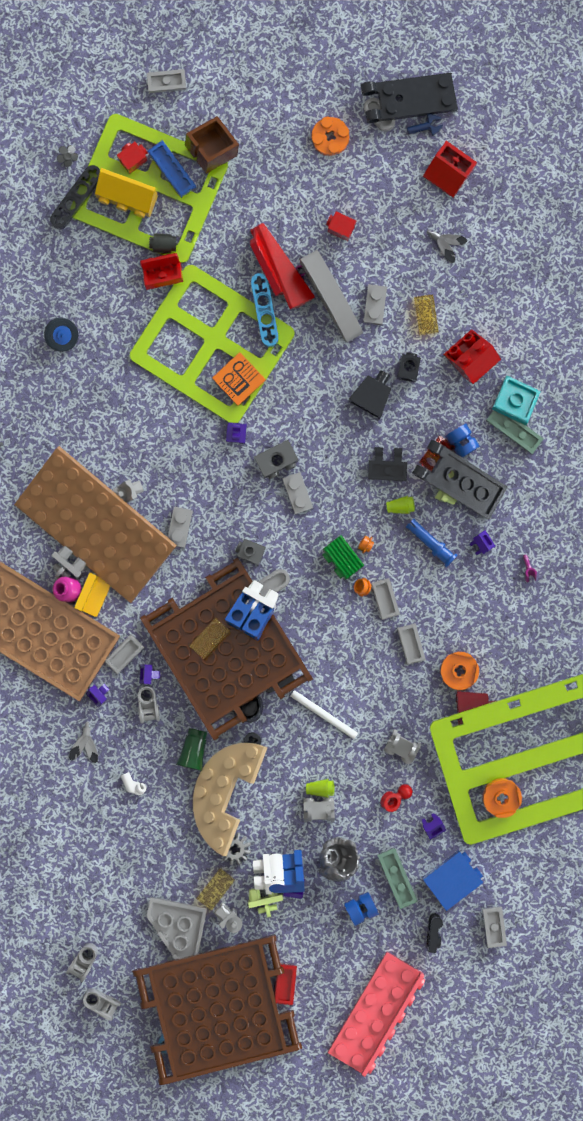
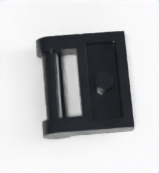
(433, 938)

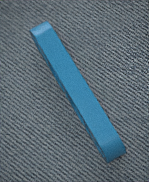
(264, 310)

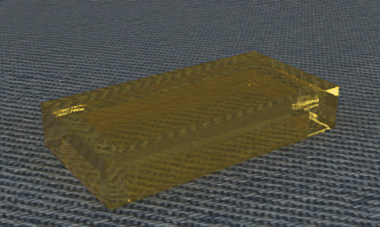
(426, 314)
(209, 638)
(215, 889)

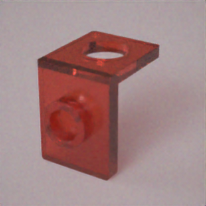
(429, 454)

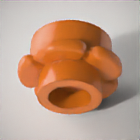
(366, 544)
(362, 587)

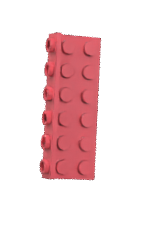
(377, 1014)

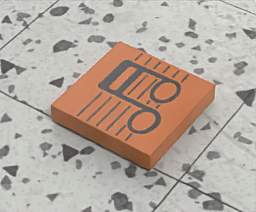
(239, 379)

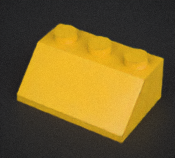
(125, 193)

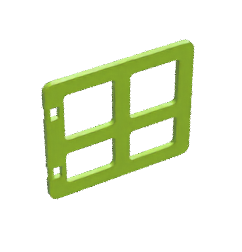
(129, 231)
(214, 339)

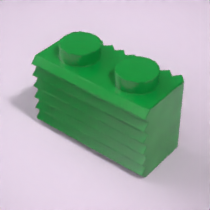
(342, 557)

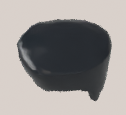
(252, 709)

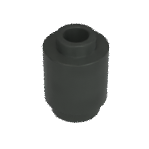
(162, 243)

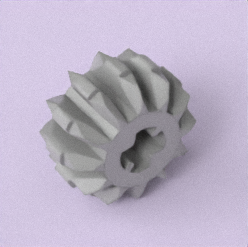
(238, 854)

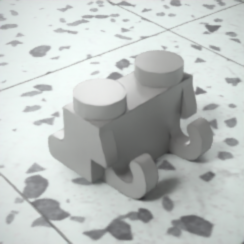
(402, 747)
(319, 810)

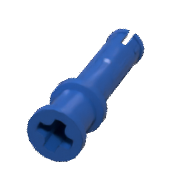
(438, 549)

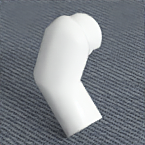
(132, 786)

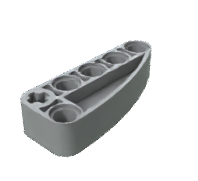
(331, 295)

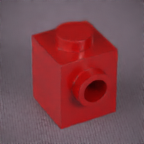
(132, 156)
(341, 225)

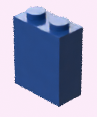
(453, 879)

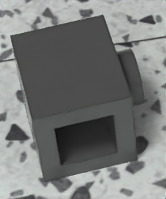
(250, 551)

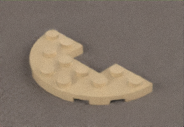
(216, 787)

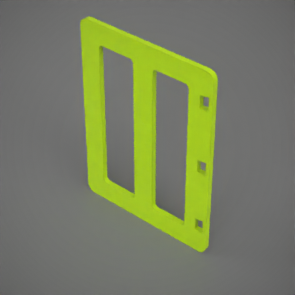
(492, 714)

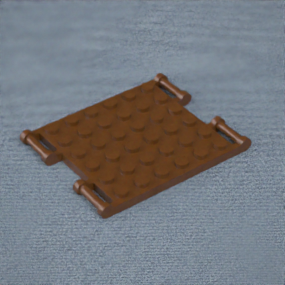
(239, 664)
(217, 1010)

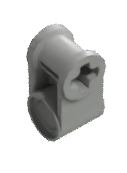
(148, 706)
(81, 964)
(102, 1003)

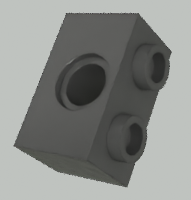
(264, 460)

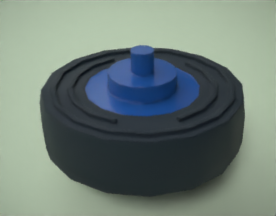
(61, 334)

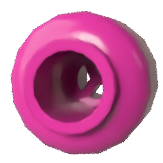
(67, 589)

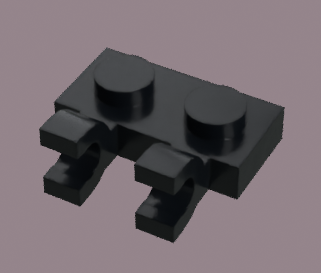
(387, 470)

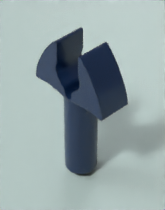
(426, 126)

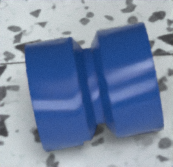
(460, 434)
(355, 912)

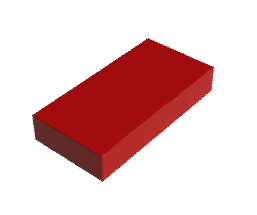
(286, 985)

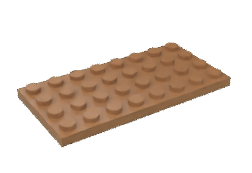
(95, 524)
(50, 635)

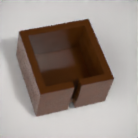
(211, 144)

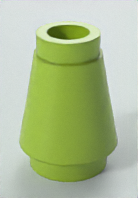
(402, 505)
(321, 788)

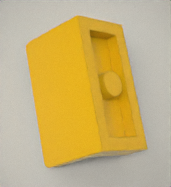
(92, 595)

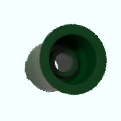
(193, 750)

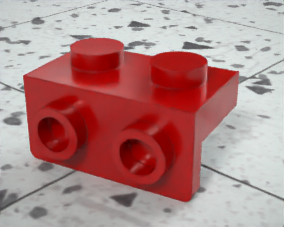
(162, 271)

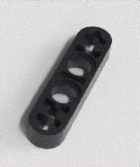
(77, 198)

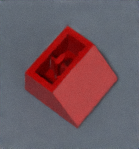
(449, 169)
(472, 356)

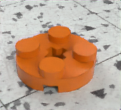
(333, 146)
(468, 664)
(510, 804)

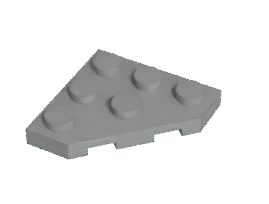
(177, 925)

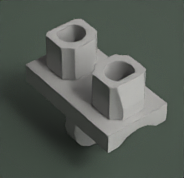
(128, 491)
(62, 556)
(228, 918)

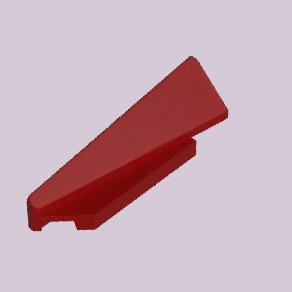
(278, 268)

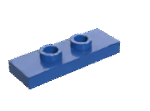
(171, 169)

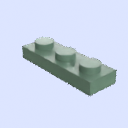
(515, 431)
(397, 878)

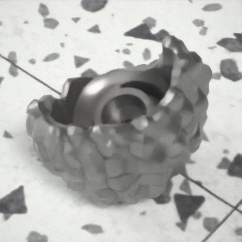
(338, 859)

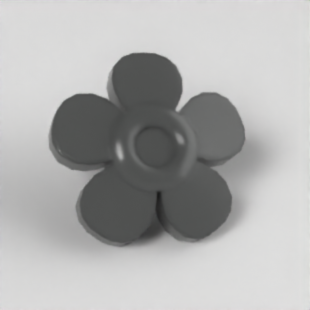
(67, 154)

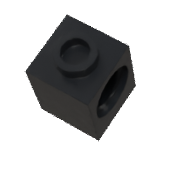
(405, 375)

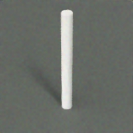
(323, 714)

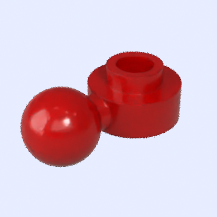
(403, 792)

